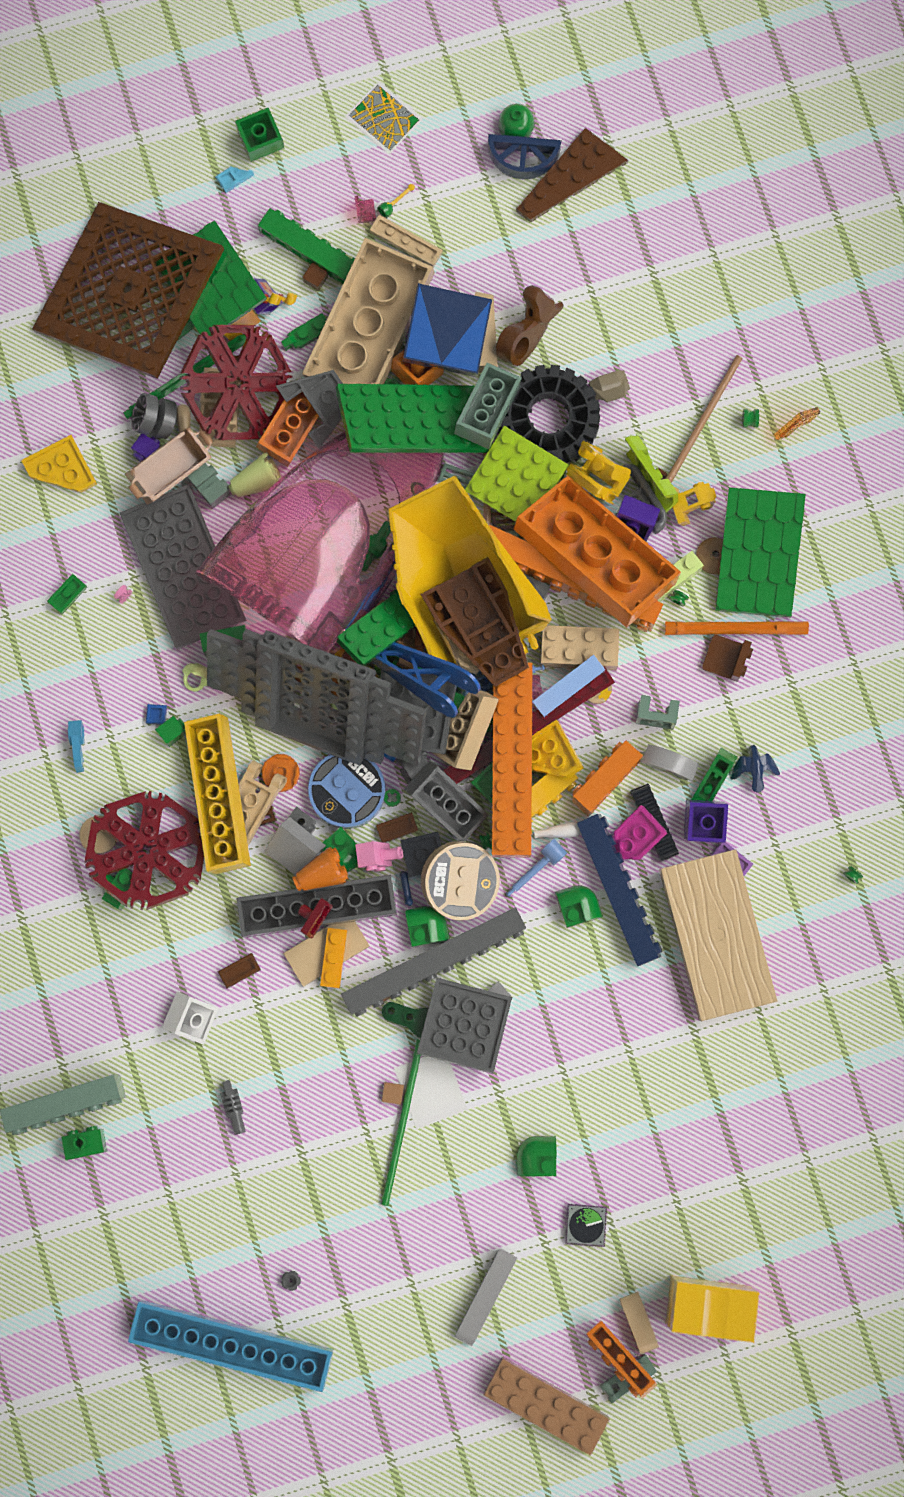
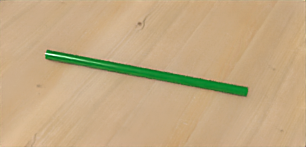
(401, 1126)

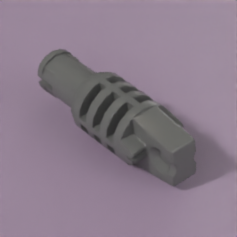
(233, 1107)

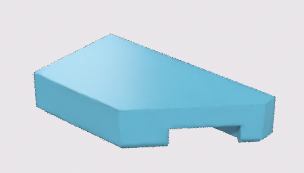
(233, 177)

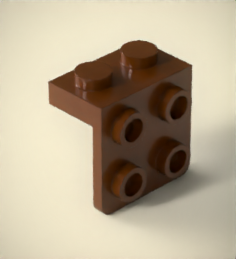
(727, 657)

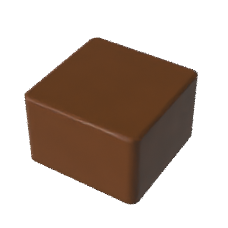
(315, 276)

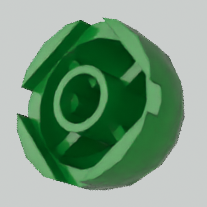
(516, 121)

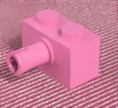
(376, 855)

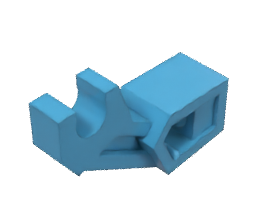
(76, 738)

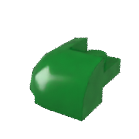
(346, 848)
(578, 905)
(426, 926)
(537, 1157)

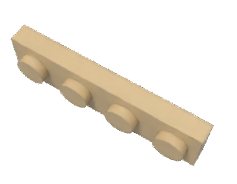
(406, 241)

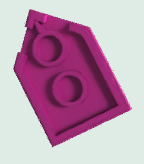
(638, 834)

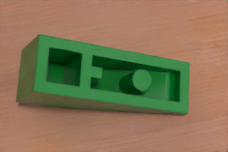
(715, 776)

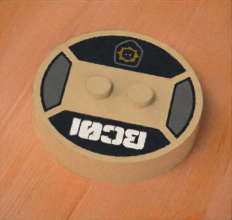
(460, 880)

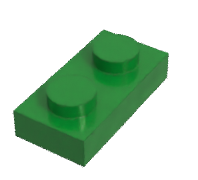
(67, 594)

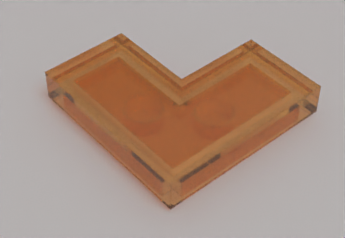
(800, 419)

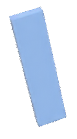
(568, 685)

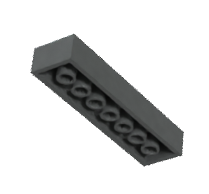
(350, 901)

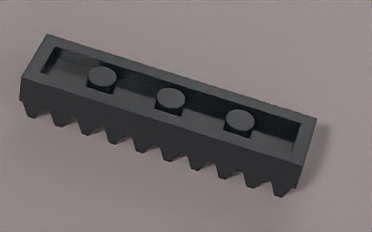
(644, 796)

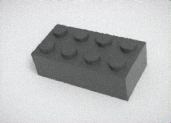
(446, 801)

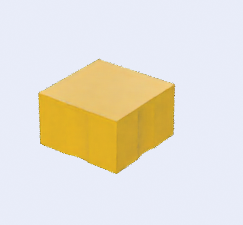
(712, 1309)

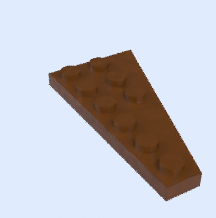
(573, 172)

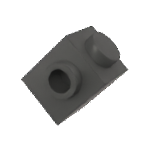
(303, 819)

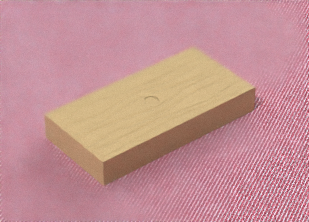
(369, 316)
(717, 935)

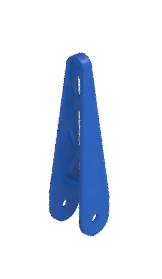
(430, 665)

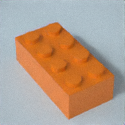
(288, 429)
(609, 775)

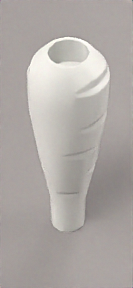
(559, 831)

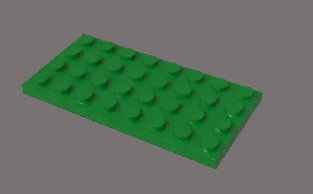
(404, 418)

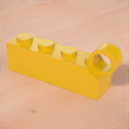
(549, 790)

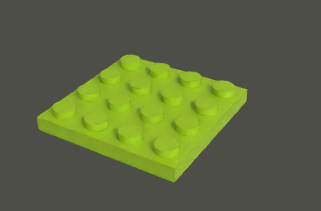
(515, 474)

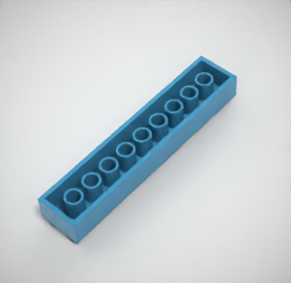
(231, 1345)

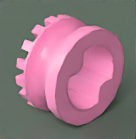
(122, 593)

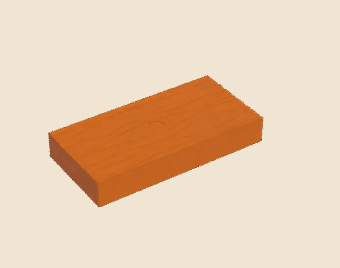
(597, 551)

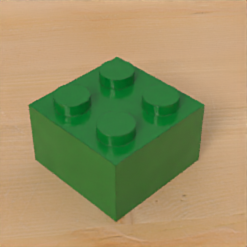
(259, 134)

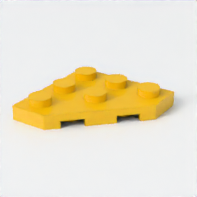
(61, 466)
(554, 753)

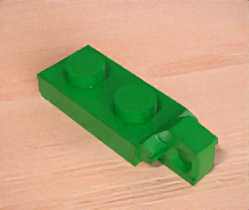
(305, 333)

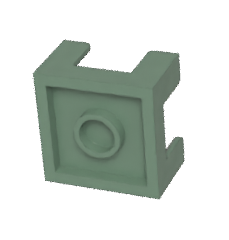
(656, 718)

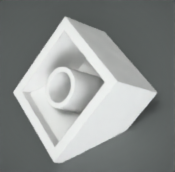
(190, 1018)

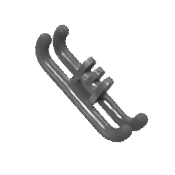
(646, 495)

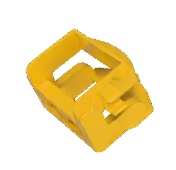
(603, 468)

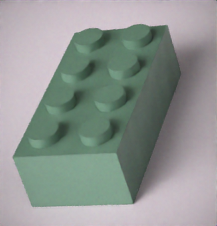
(487, 405)

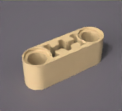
(639, 1323)

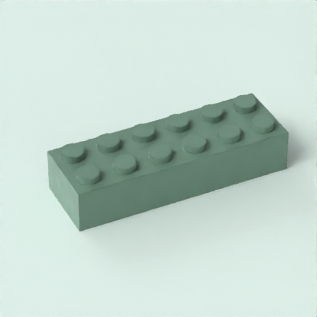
(56, 1106)

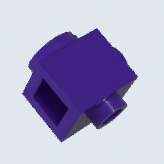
(144, 447)

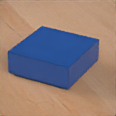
(156, 714)

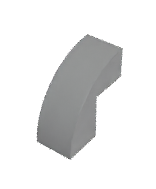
(670, 761)

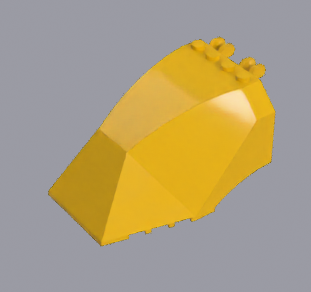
(439, 538)

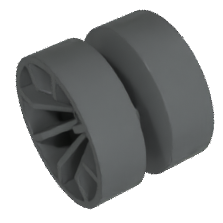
(154, 416)

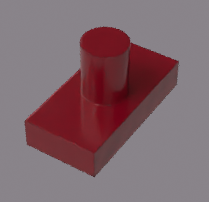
(314, 917)

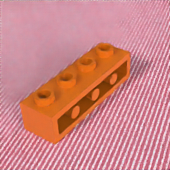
(621, 1359)

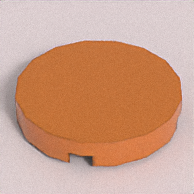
(288, 769)

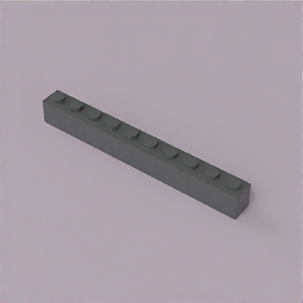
(434, 961)

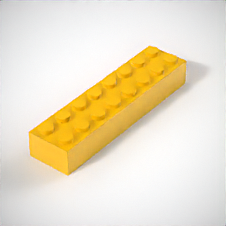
(217, 794)

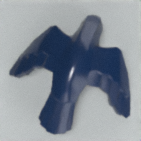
(756, 765)

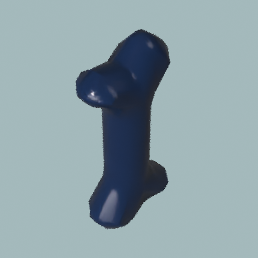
(406, 888)

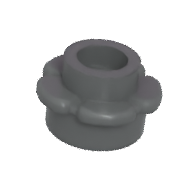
(291, 1275)

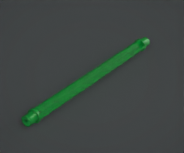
(198, 367)

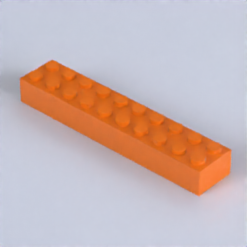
(540, 568)
(512, 767)

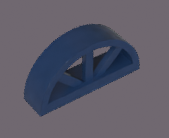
(523, 144)

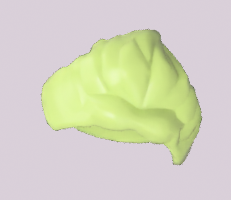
(198, 670)

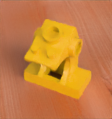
(706, 499)

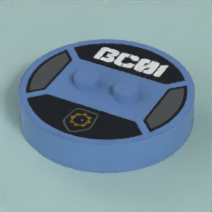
(346, 792)

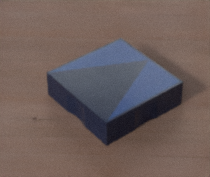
(447, 330)

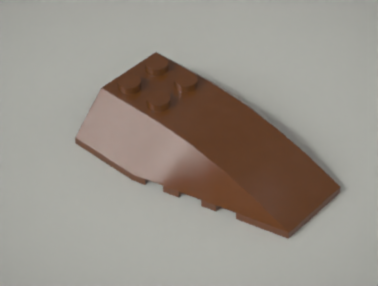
(479, 620)

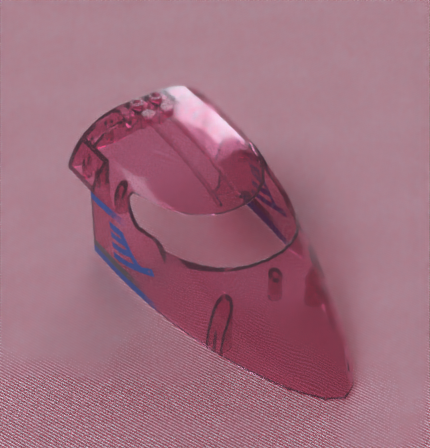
(305, 545)

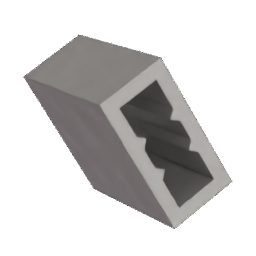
(294, 846)

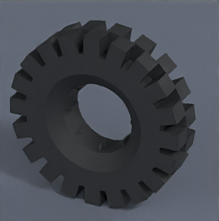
(572, 393)

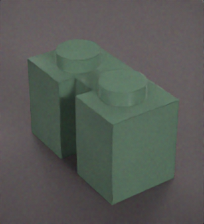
(208, 485)

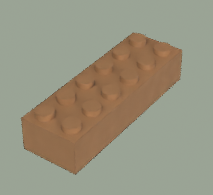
(546, 1406)

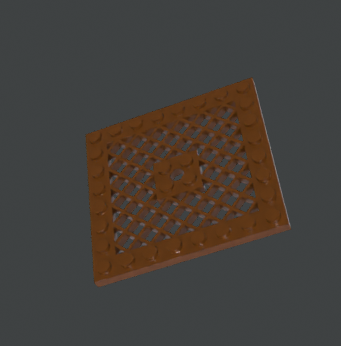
(151, 358)

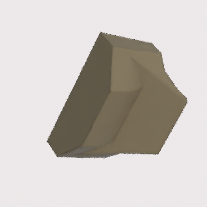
(610, 386)

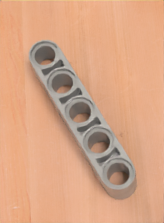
(485, 1297)

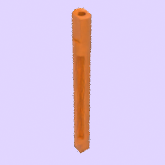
(777, 628)

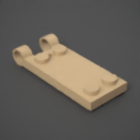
(257, 804)

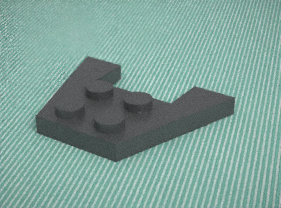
(322, 395)

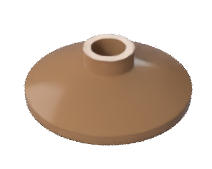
(704, 554)

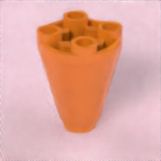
(321, 872)

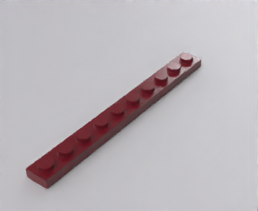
(485, 753)

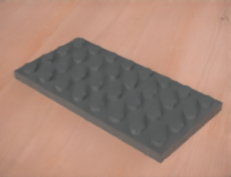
(171, 547)

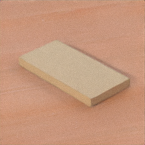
(308, 956)

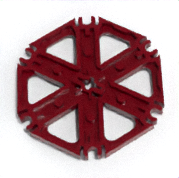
(219, 383)
(145, 863)

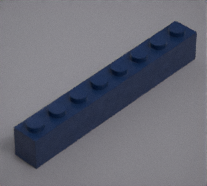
(619, 889)

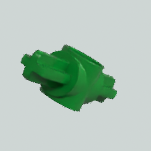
(377, 545)

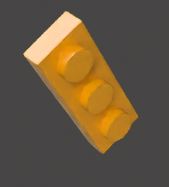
(333, 958)

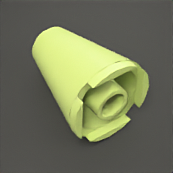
(256, 477)

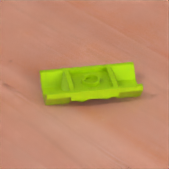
(662, 488)

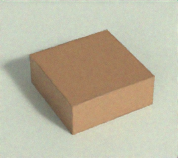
(393, 1093)

